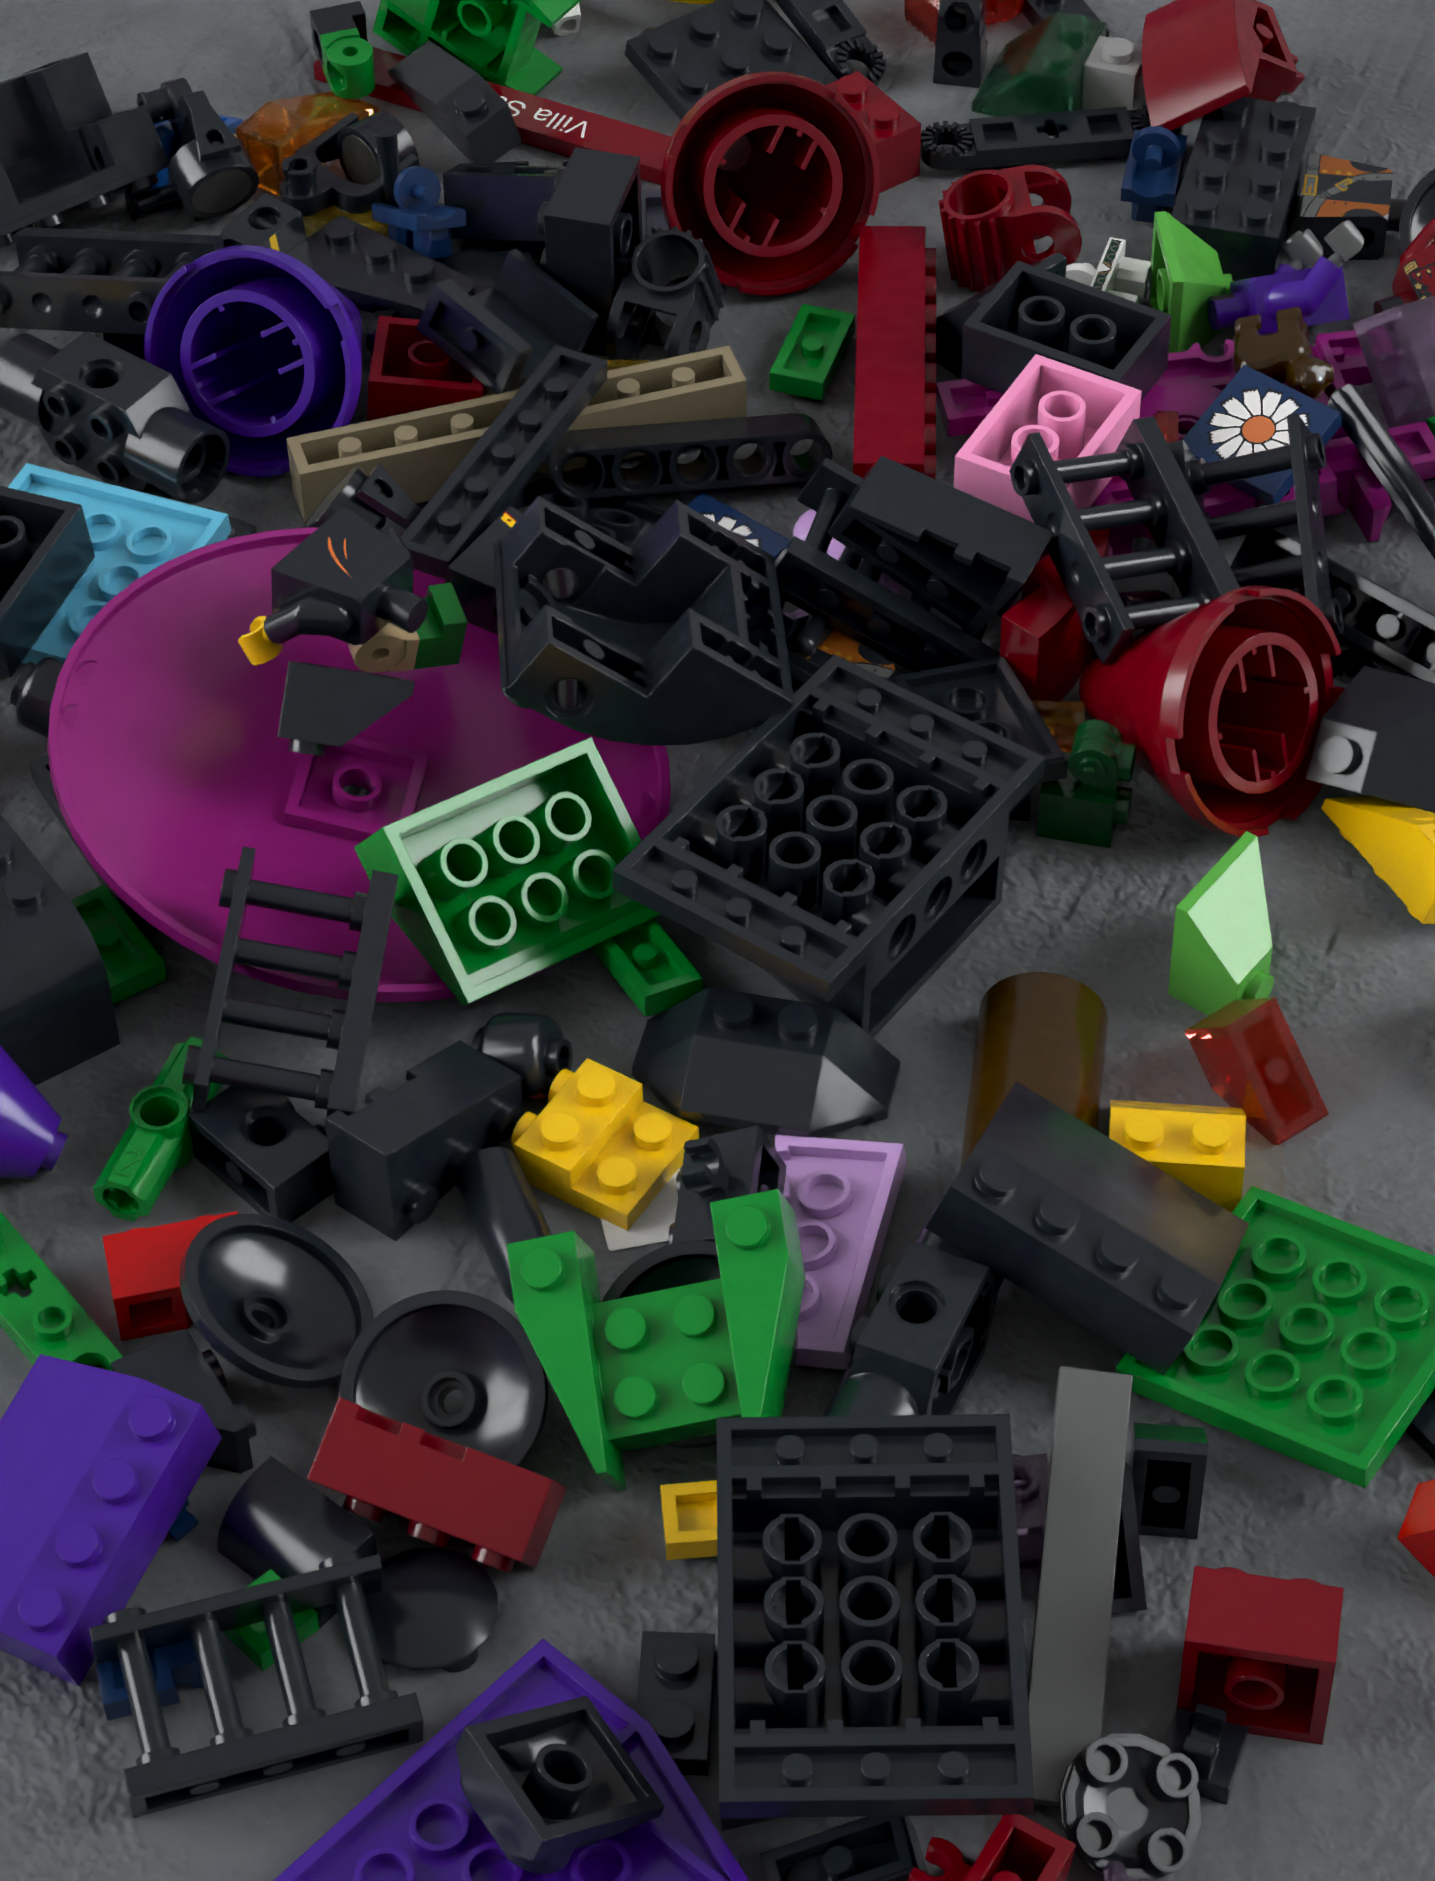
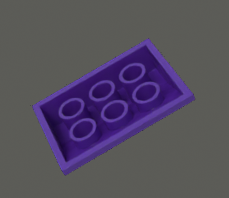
(85, 1500)

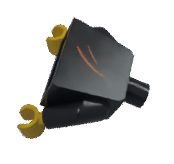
(338, 585)

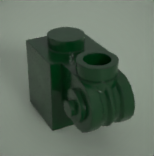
(1093, 795)

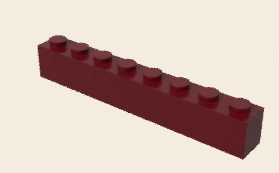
(895, 350)

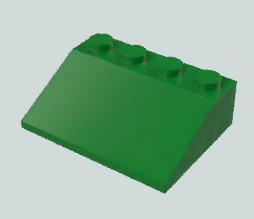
(512, 872)

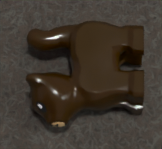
(1282, 354)

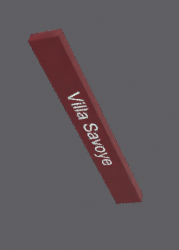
(544, 121)

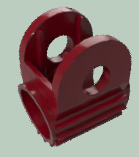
(994, 225)

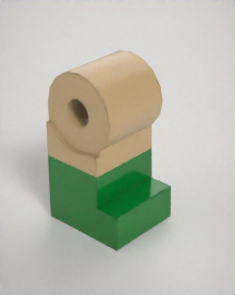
(432, 645)

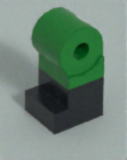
(343, 49)

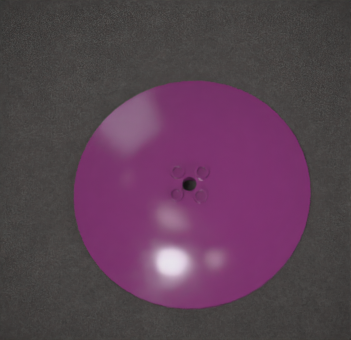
(177, 760)

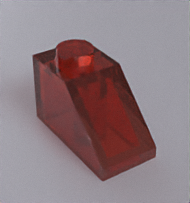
(1258, 1067)

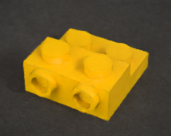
(601, 1144)

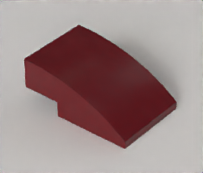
(1198, 58)
(1045, 634)

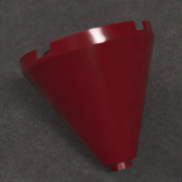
(772, 181)
(1225, 705)

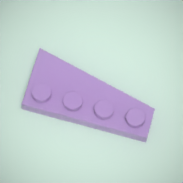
(842, 1213)

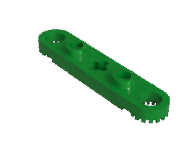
(50, 1317)

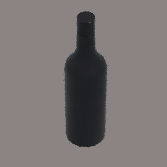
(500, 1206)

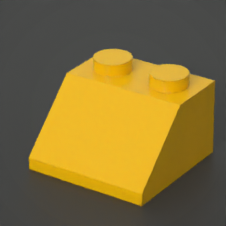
(1188, 1142)

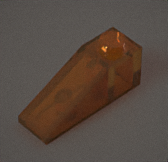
(288, 124)

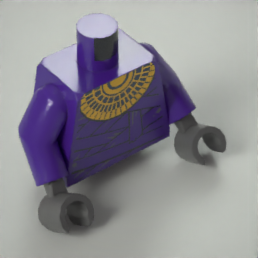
(1316, 290)

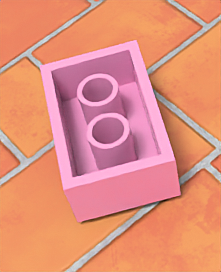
(1070, 410)

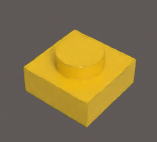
(689, 1519)

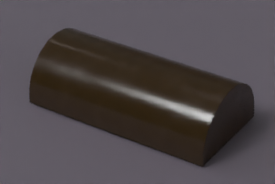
(1044, 1036)

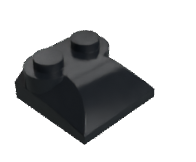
(552, 1783)

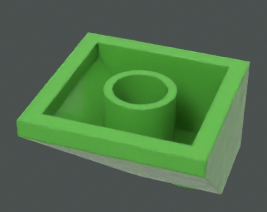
(1181, 281)
(1223, 934)

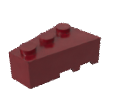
(436, 1486)

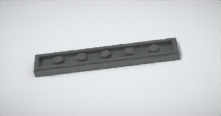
(1076, 1571)

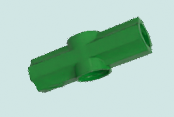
(154, 1141)

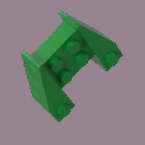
(485, 35)
(672, 1357)

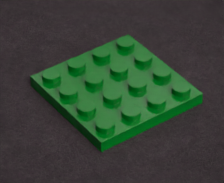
(1309, 1341)

